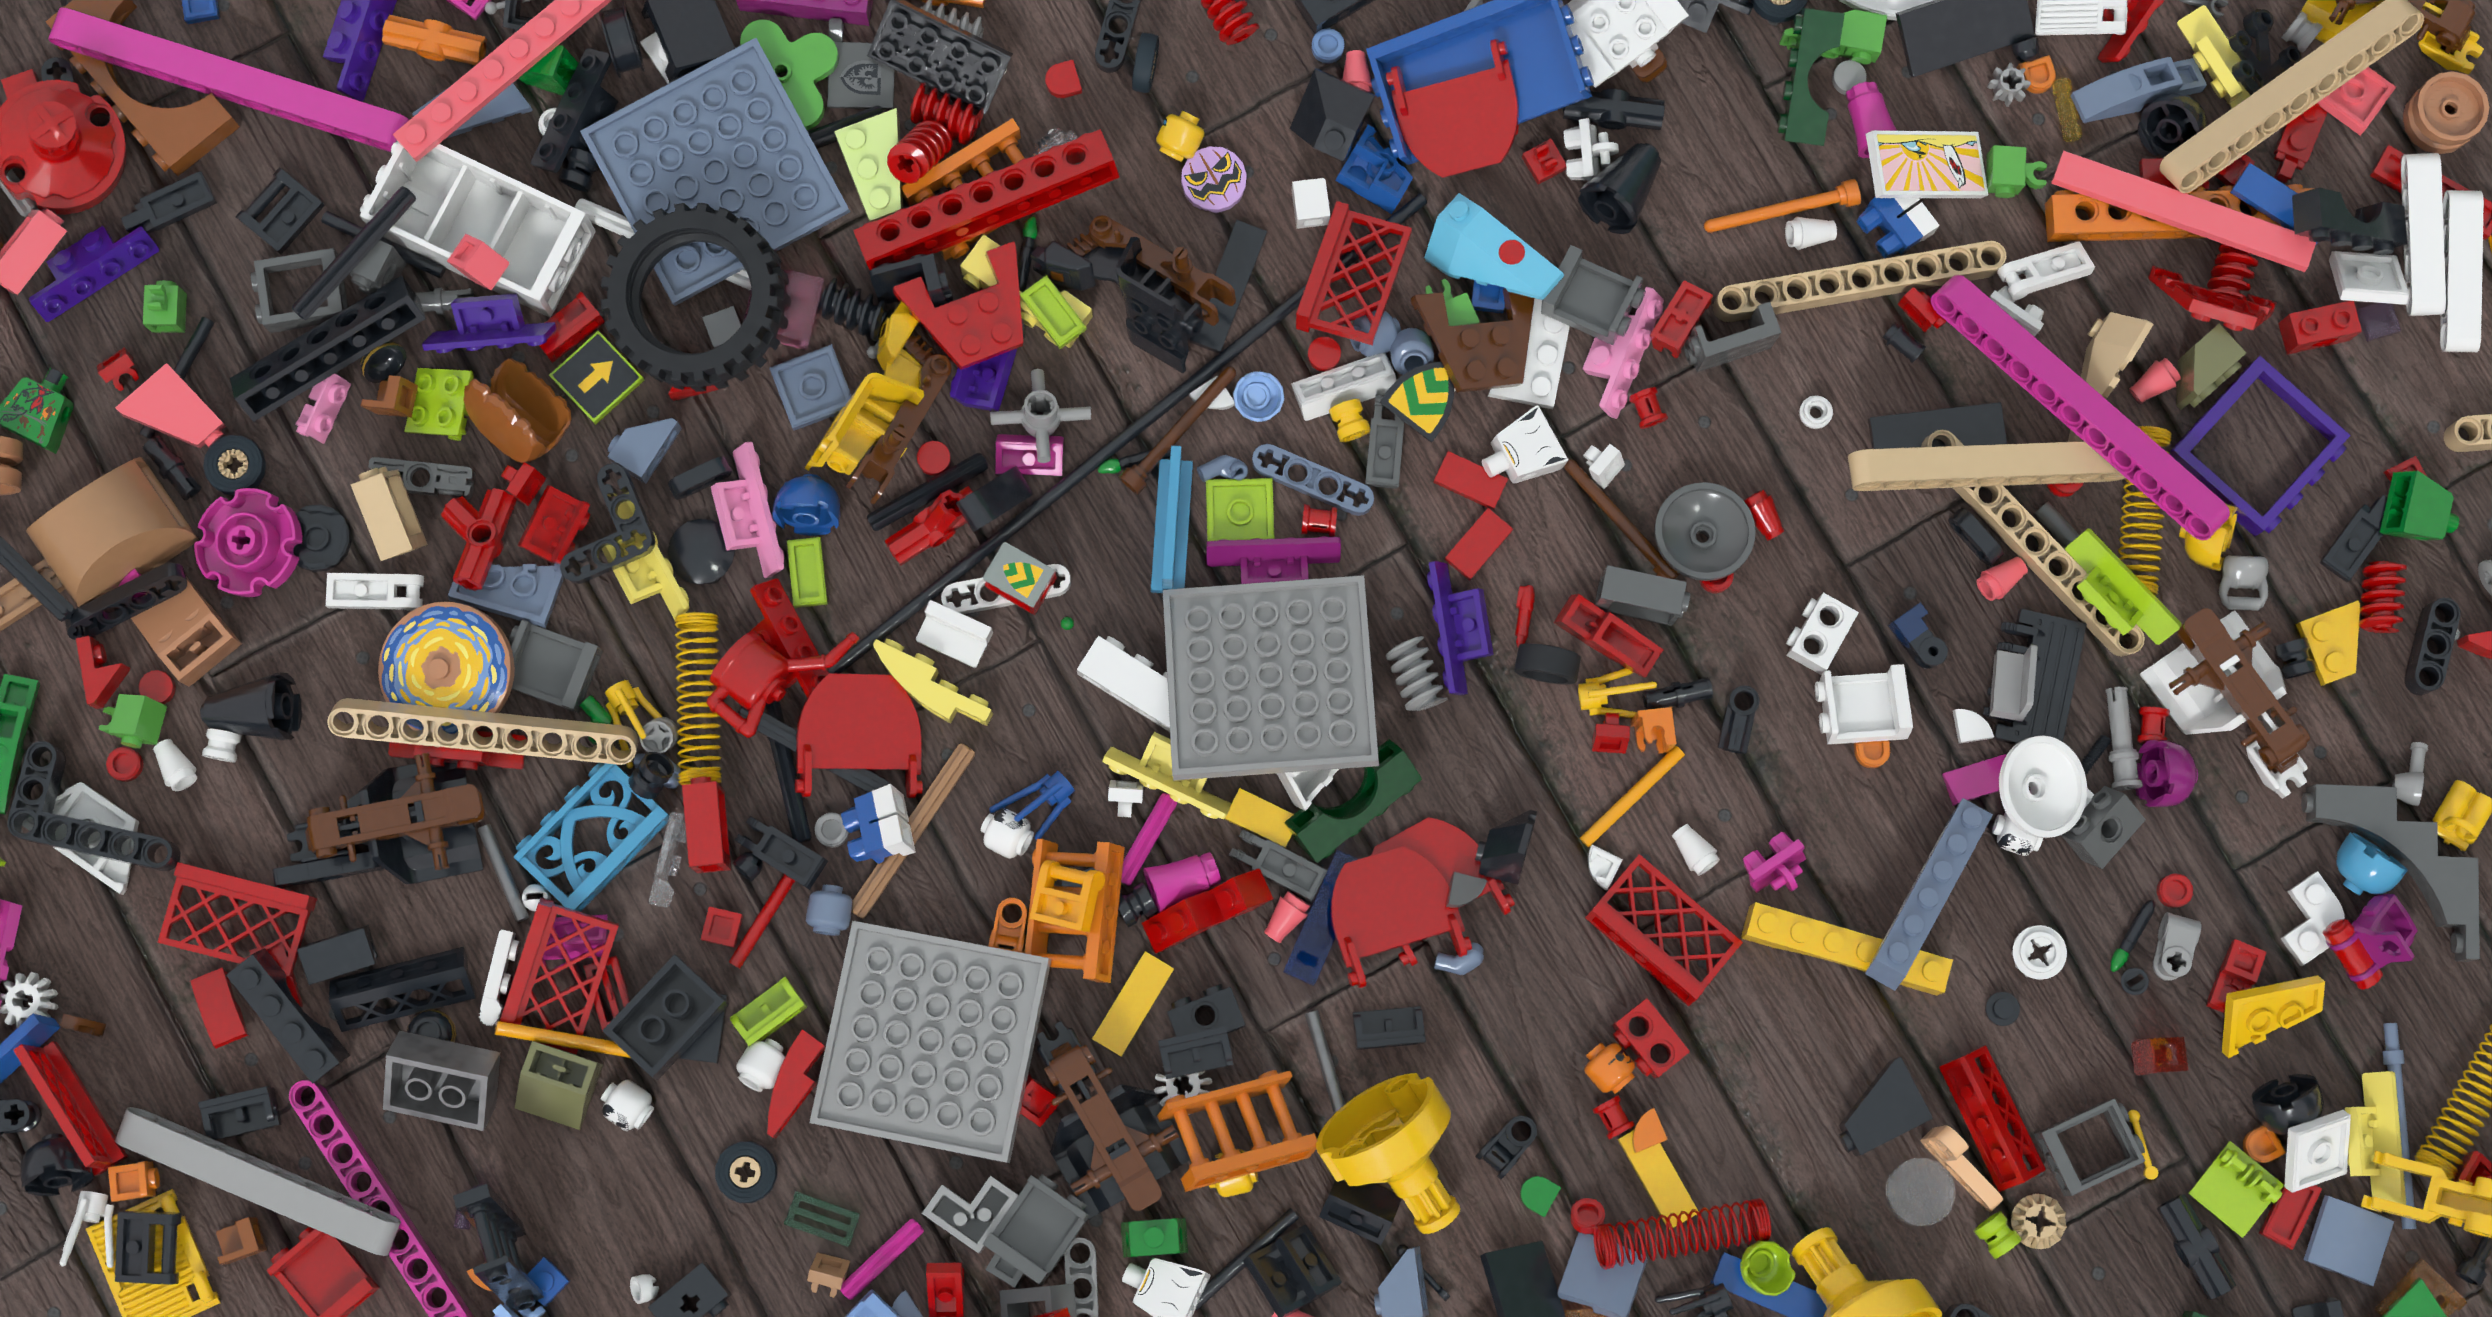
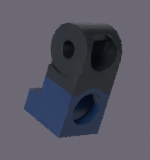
(1918, 639)

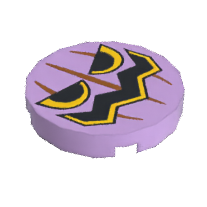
(1214, 179)

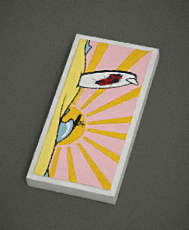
(1926, 164)

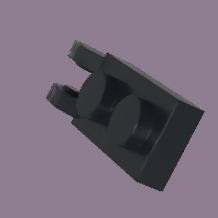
(784, 854)

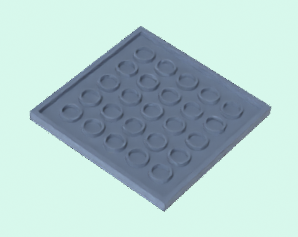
(723, 142)

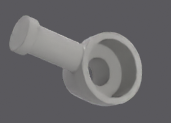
(2410, 784)

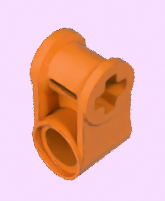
(1009, 933)

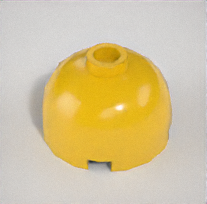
(2208, 552)

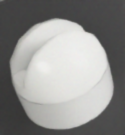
(534, 889)
(642, 1288)

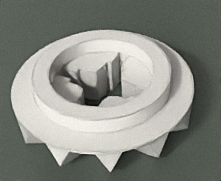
(2054, 957)

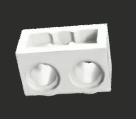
(1828, 637)

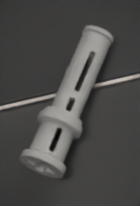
(2123, 755)

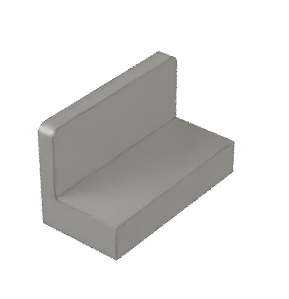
(2013, 684)

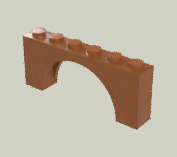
(176, 134)

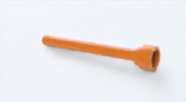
(1844, 194)

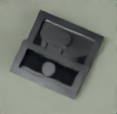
(1292, 1271)

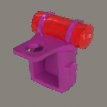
(2373, 940)

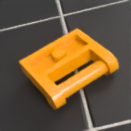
(1064, 907)

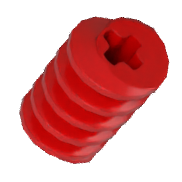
(1230, 20)
(952, 117)
(919, 151)
(2231, 271)
(2381, 596)

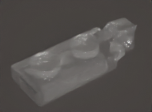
(668, 862)

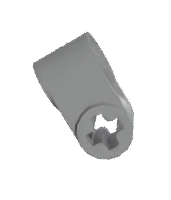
(2177, 940)

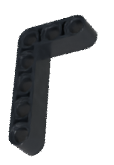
(77, 830)

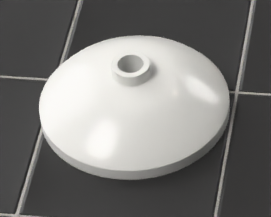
(2055, 784)

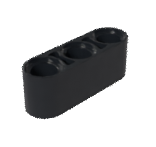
(994, 498)
(2443, 635)

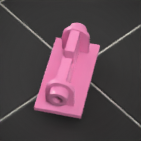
(319, 419)

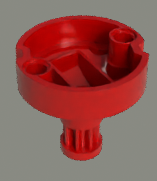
(63, 154)

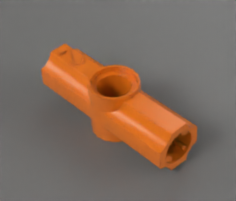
(434, 40)

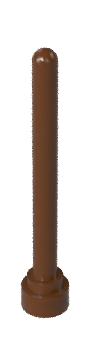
(1136, 476)
(1620, 520)

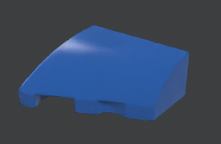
(1375, 173)

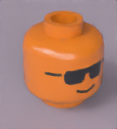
(1609, 1067)

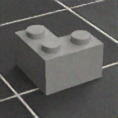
(971, 1221)

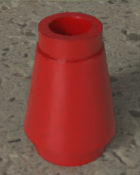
(1765, 514)

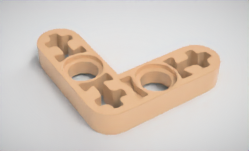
(1948, 1148)

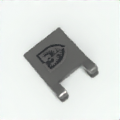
(858, 79)

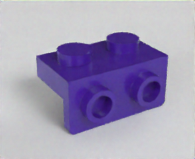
(983, 383)

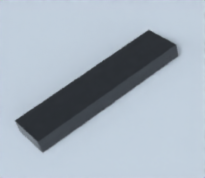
(1236, 269)

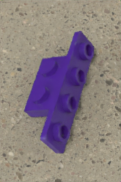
(357, 42)
(89, 267)
(488, 322)
(1461, 625)

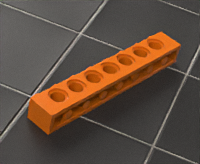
(2065, 226)

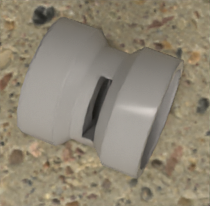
(655, 737)

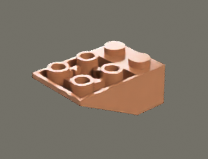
(187, 634)

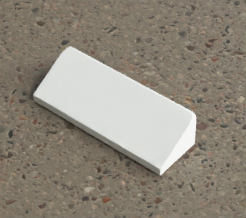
(1351, 381)

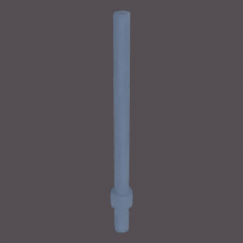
(2393, 1058)

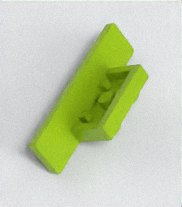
(2118, 591)

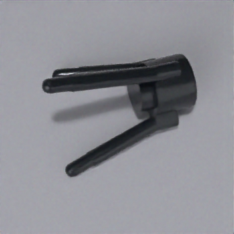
(1711, 1297)

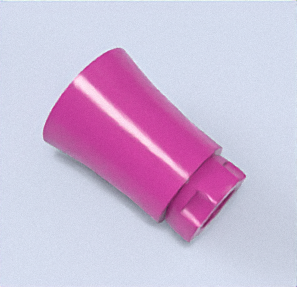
(1867, 113)
(1181, 879)

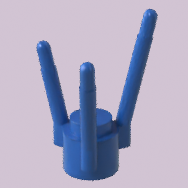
(1055, 790)

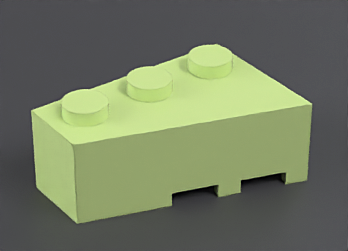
(865, 153)

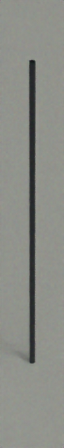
(1100, 456)

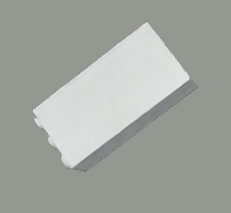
(463, 197)

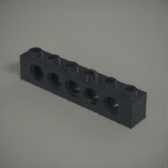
(327, 348)

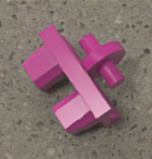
(1780, 868)

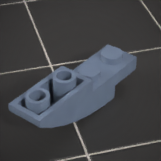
(2136, 86)

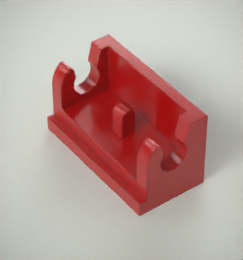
(1680, 318)
(572, 325)

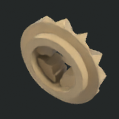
(2030, 1207)

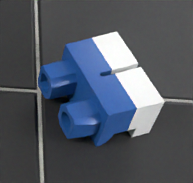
(1902, 232)
(882, 824)

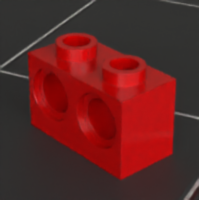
(1657, 1033)

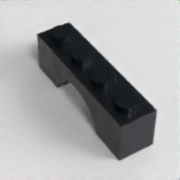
(2325, 217)
(267, 992)

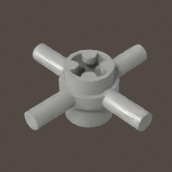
(1040, 425)

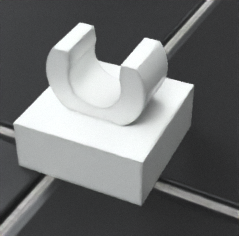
(1604, 464)
(1125, 793)

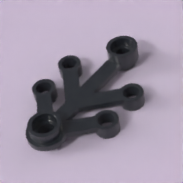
(2257, 25)

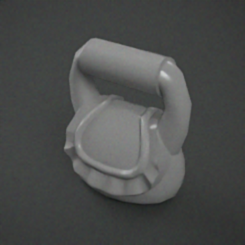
(2245, 573)

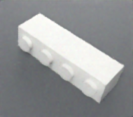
(1127, 679)

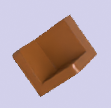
(394, 398)
(240, 1240)

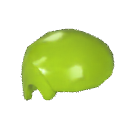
(1767, 1268)

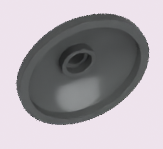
(1707, 511)

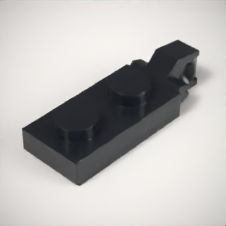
(170, 204)
(2356, 540)

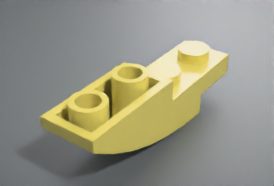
(918, 680)

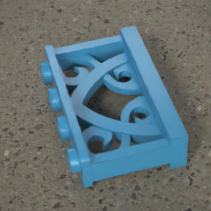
(589, 885)

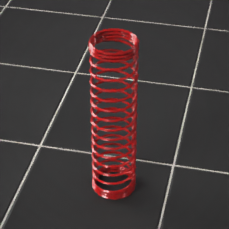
(1606, 1243)

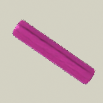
(1147, 838)
(881, 1259)

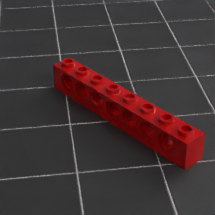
(1003, 205)

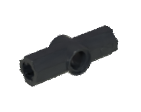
(1617, 110)
(2196, 1247)

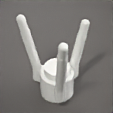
(90, 1209)

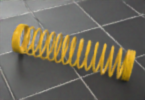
(2162, 438)
(697, 623)
(2433, 1159)

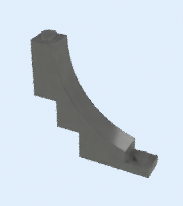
(2445, 881)

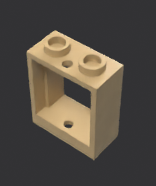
(388, 513)

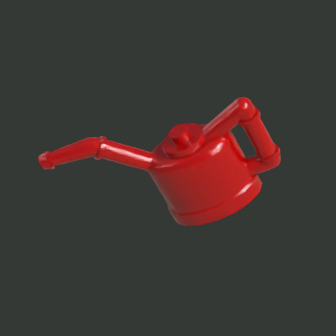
(757, 675)

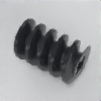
(853, 309)

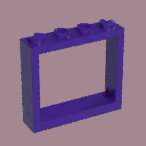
(2246, 515)

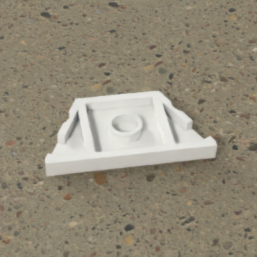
(88, 805)

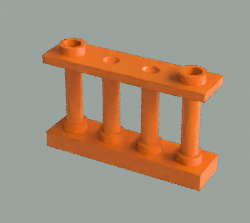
(950, 172)
(1101, 939)
(1233, 1162)

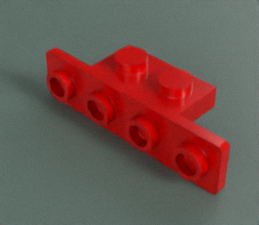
(2137, 20)
(785, 631)
(464, 758)

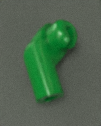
(596, 713)

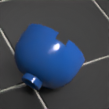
(807, 505)

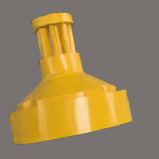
(1389, 1139)
(1848, 1291)

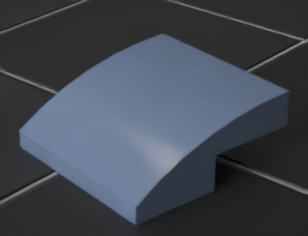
(2348, 1240)
(1605, 1290)

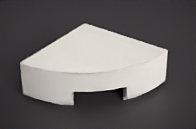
(1222, 402)
(1971, 726)
(1602, 866)

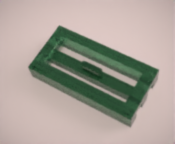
(795, 1209)

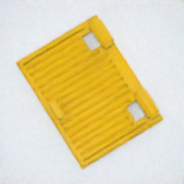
(159, 1299)

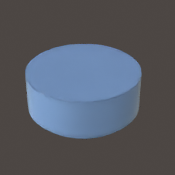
(1327, 45)

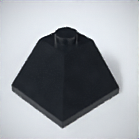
(1331, 114)

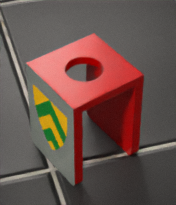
(1019, 578)

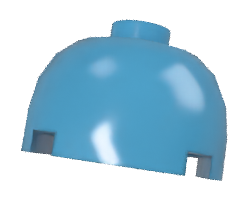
(2367, 866)

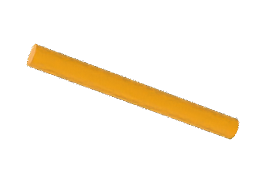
(1632, 796)
(559, 1038)

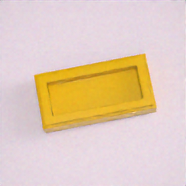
(1260, 817)

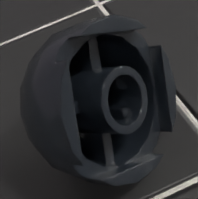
(2170, 123)
(2288, 1103)
(53, 1165)

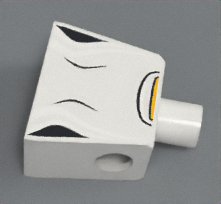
(1525, 449)
(1166, 1288)

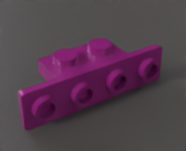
(1273, 558)

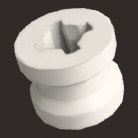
(221, 745)

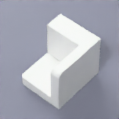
(1310, 203)

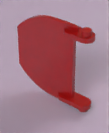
(1460, 120)
(859, 725)
(1449, 852)
(1389, 904)

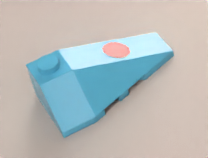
(1480, 248)

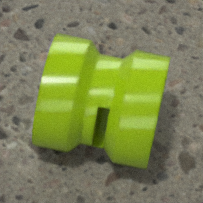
(1997, 1235)

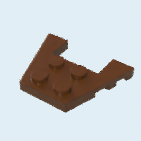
(1480, 353)

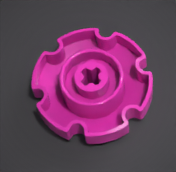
(224, 549)

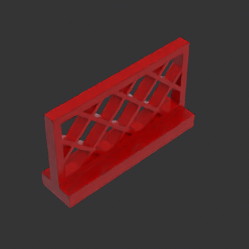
(1324, 274)
(240, 889)
(1645, 951)
(532, 958)
(71, 1106)

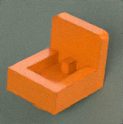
(133, 1181)

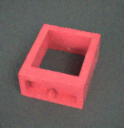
(29, 248)

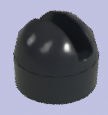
(2026, 50)
(748, 865)
(2140, 986)

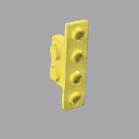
(2213, 54)
(648, 574)
(1156, 773)
(2377, 1129)

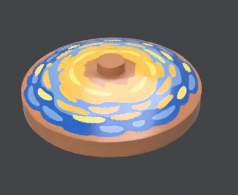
(447, 660)

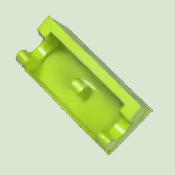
(768, 1012)

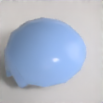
(1258, 396)

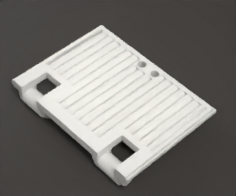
(2080, 17)

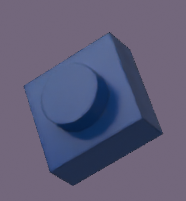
(1488, 298)
(548, 1279)

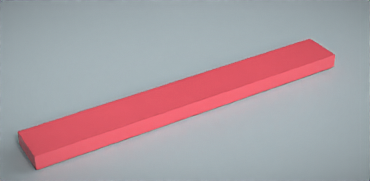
(2183, 211)

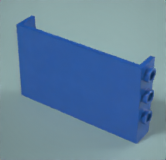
(1540, 55)

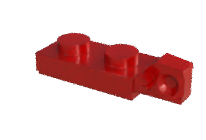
(2298, 142)

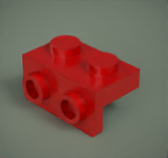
(554, 525)

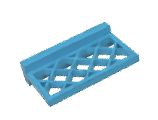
(1171, 523)

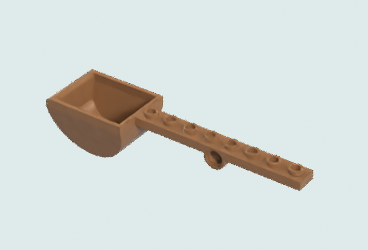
(101, 537)

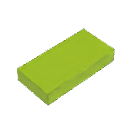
(1053, 312)
(807, 572)

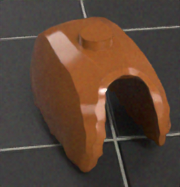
(517, 412)

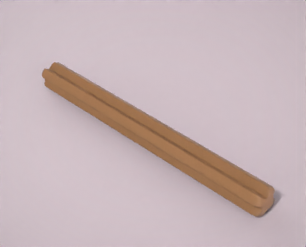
(918, 822)

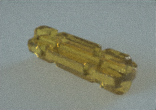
(2066, 110)

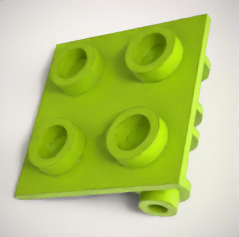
(440, 403)
(2236, 1189)

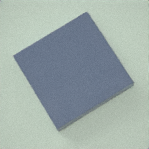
(811, 387)

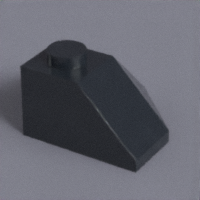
(1506, 848)

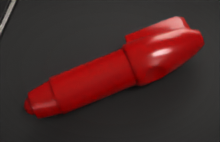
(1525, 605)

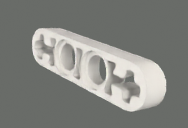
(966, 604)

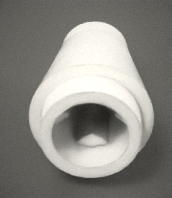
(1809, 232)
(174, 766)
(1695, 850)

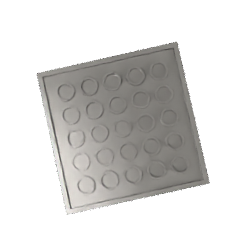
(1269, 678)
(931, 1041)

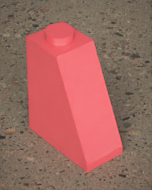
(172, 408)

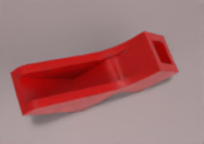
(1207, 910)

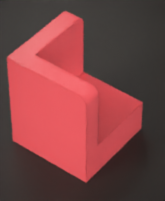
(478, 262)

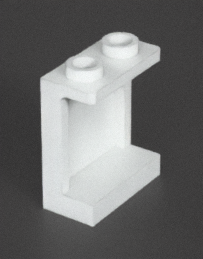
(1864, 706)

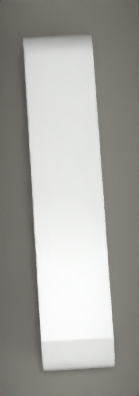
(2425, 234)
(2463, 270)

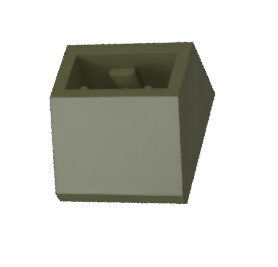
(2207, 366)
(557, 1085)

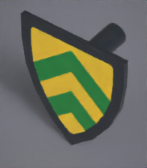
(1422, 399)

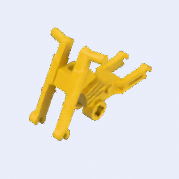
(2445, 1198)

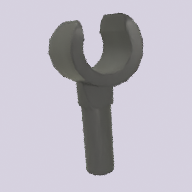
(2210, 5)

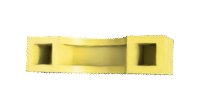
(979, 275)

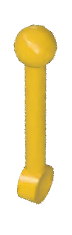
(2150, 1171)

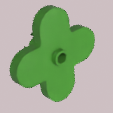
(805, 62)

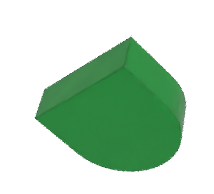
(1538, 1194)

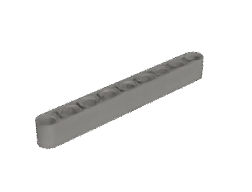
(258, 1181)

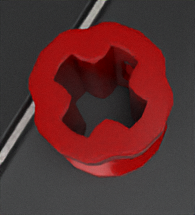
(1648, 408)
(1319, 520)
(2152, 724)
(1613, 1117)

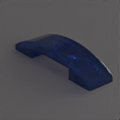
(1317, 933)

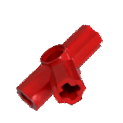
(472, 527)
(929, 527)

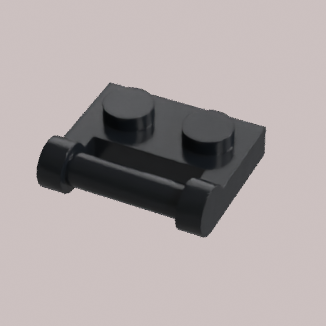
(287, 217)
(137, 1247)

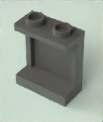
(1593, 298)
(1760, 337)
(552, 665)
(1037, 1229)

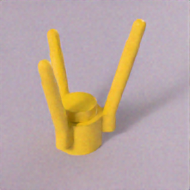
(1594, 695)
(624, 700)

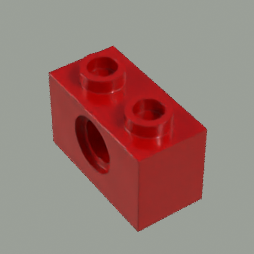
(2320, 327)

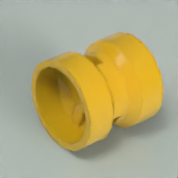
(1350, 422)

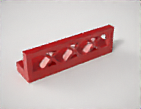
(1989, 1120)

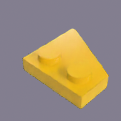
(2333, 642)

